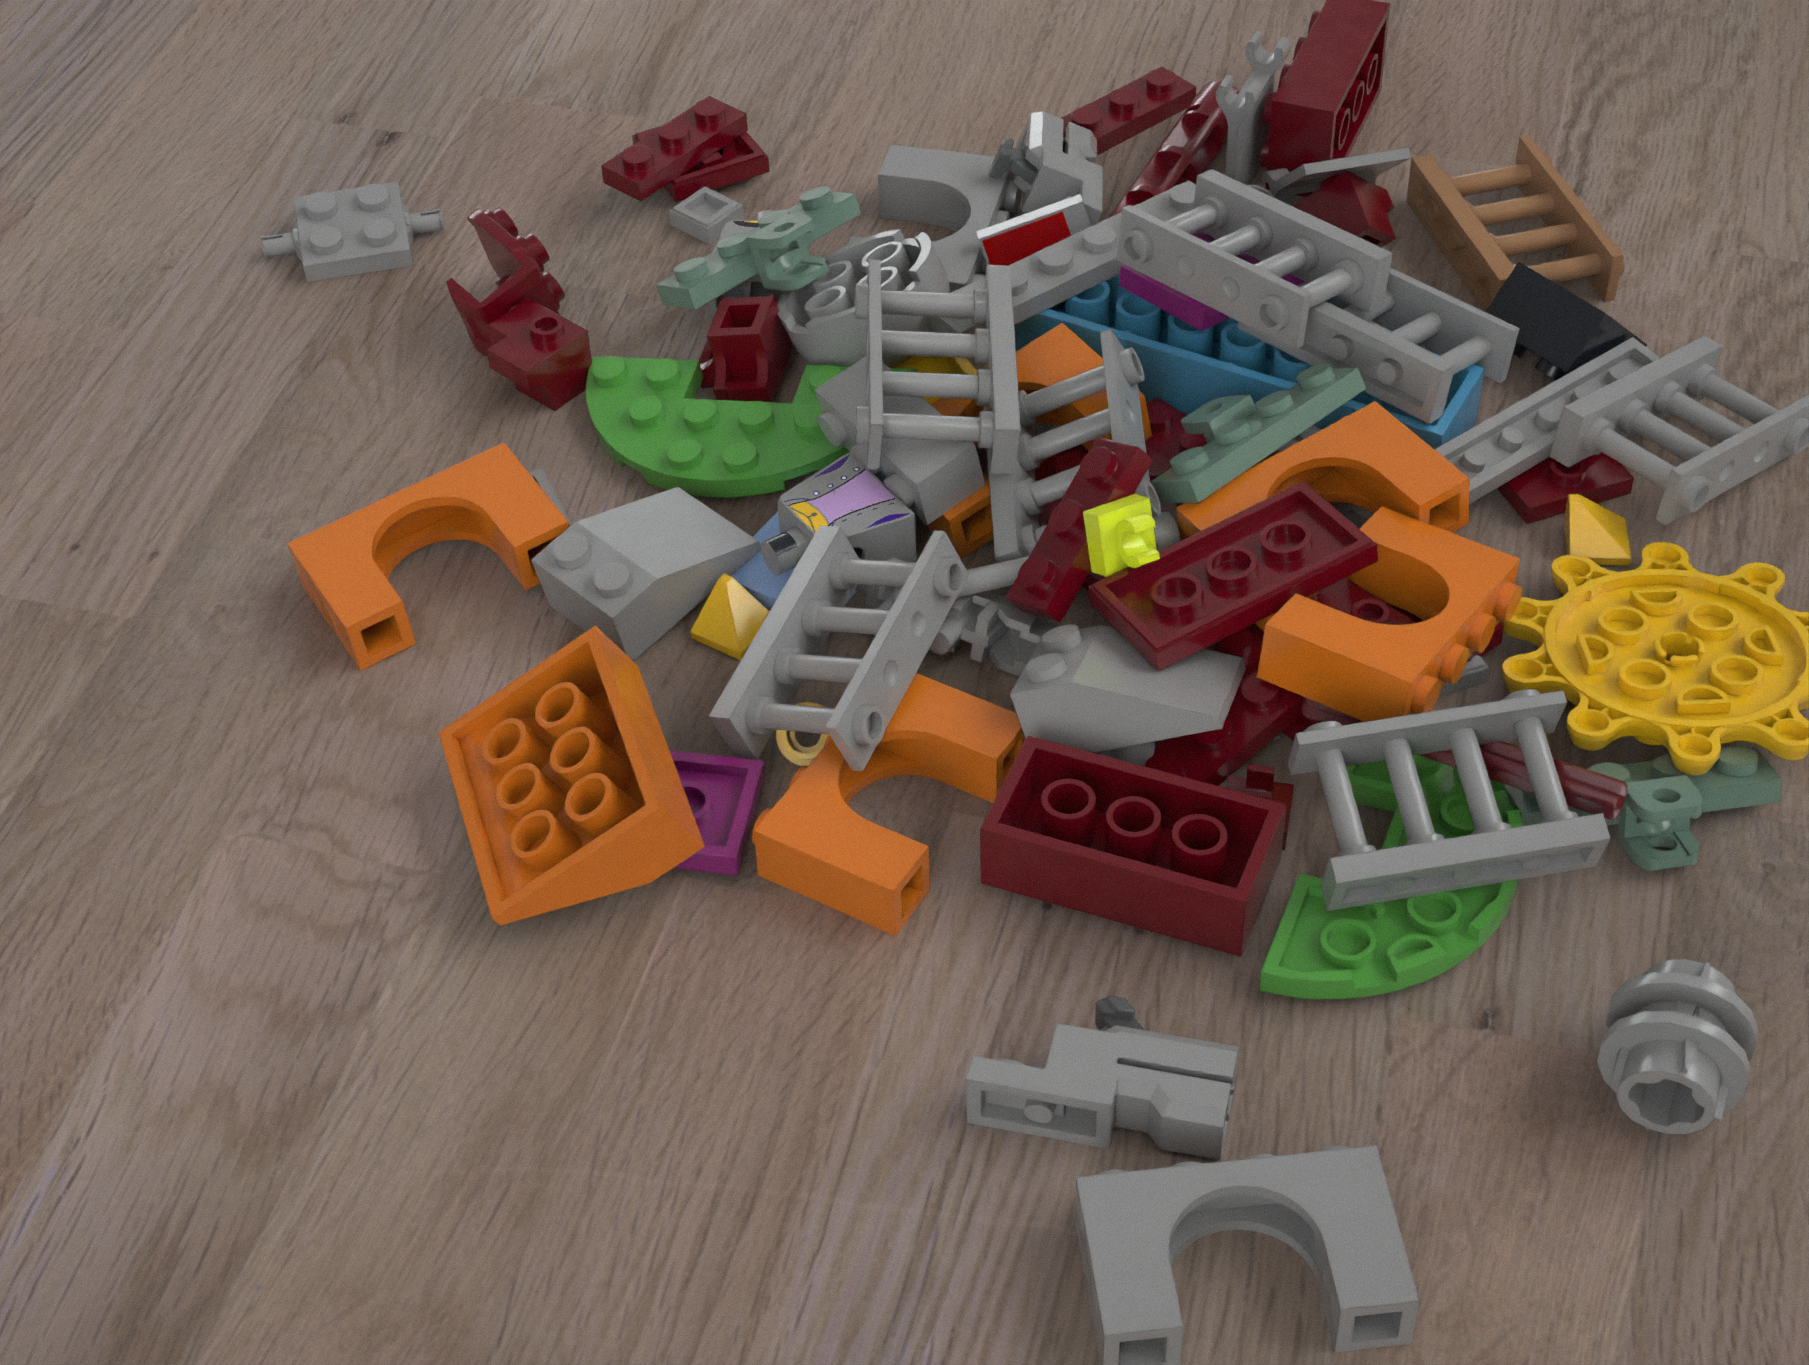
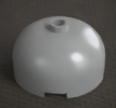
(822, 312)

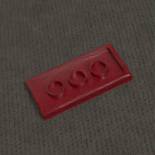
(1232, 575)

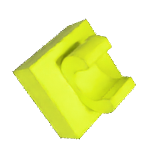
(1120, 535)

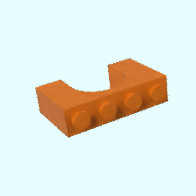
(1040, 363)
(1355, 461)
(351, 559)
(1386, 668)
(856, 866)

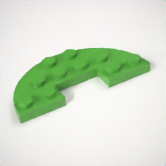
(706, 446)
(1394, 941)

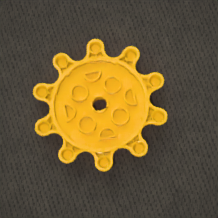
(1611, 647)

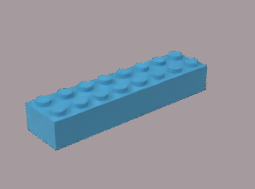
(1198, 366)

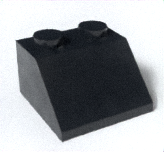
(1554, 323)

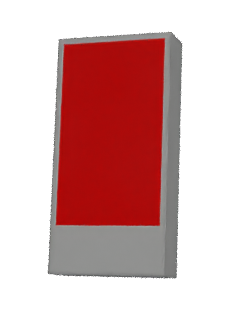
(1033, 231)

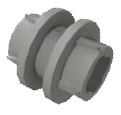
(1678, 1047)

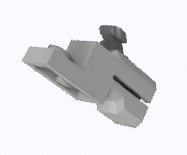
(1052, 166)
(1111, 1079)

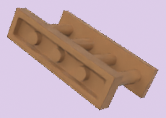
(1480, 256)

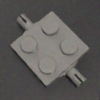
(352, 231)

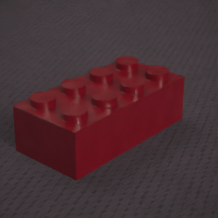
(1327, 87)
(1132, 844)

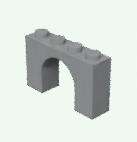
(950, 193)
(1320, 1203)

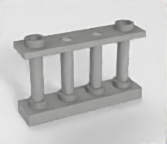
(1267, 229)
(990, 346)
(1391, 361)
(1671, 388)
(1019, 497)
(798, 625)
(1427, 860)

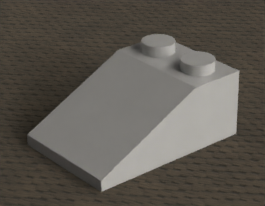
(641, 566)
(1104, 695)

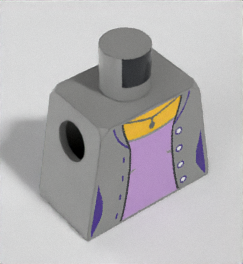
(846, 497)

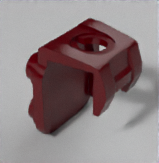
(518, 265)

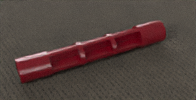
(1185, 150)

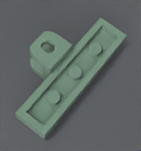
(772, 249)
(1244, 435)
(1665, 799)

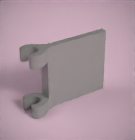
(1246, 109)
(1310, 176)

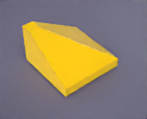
(1595, 532)
(729, 618)

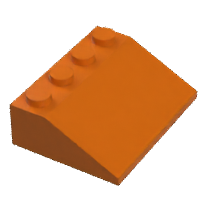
(568, 784)

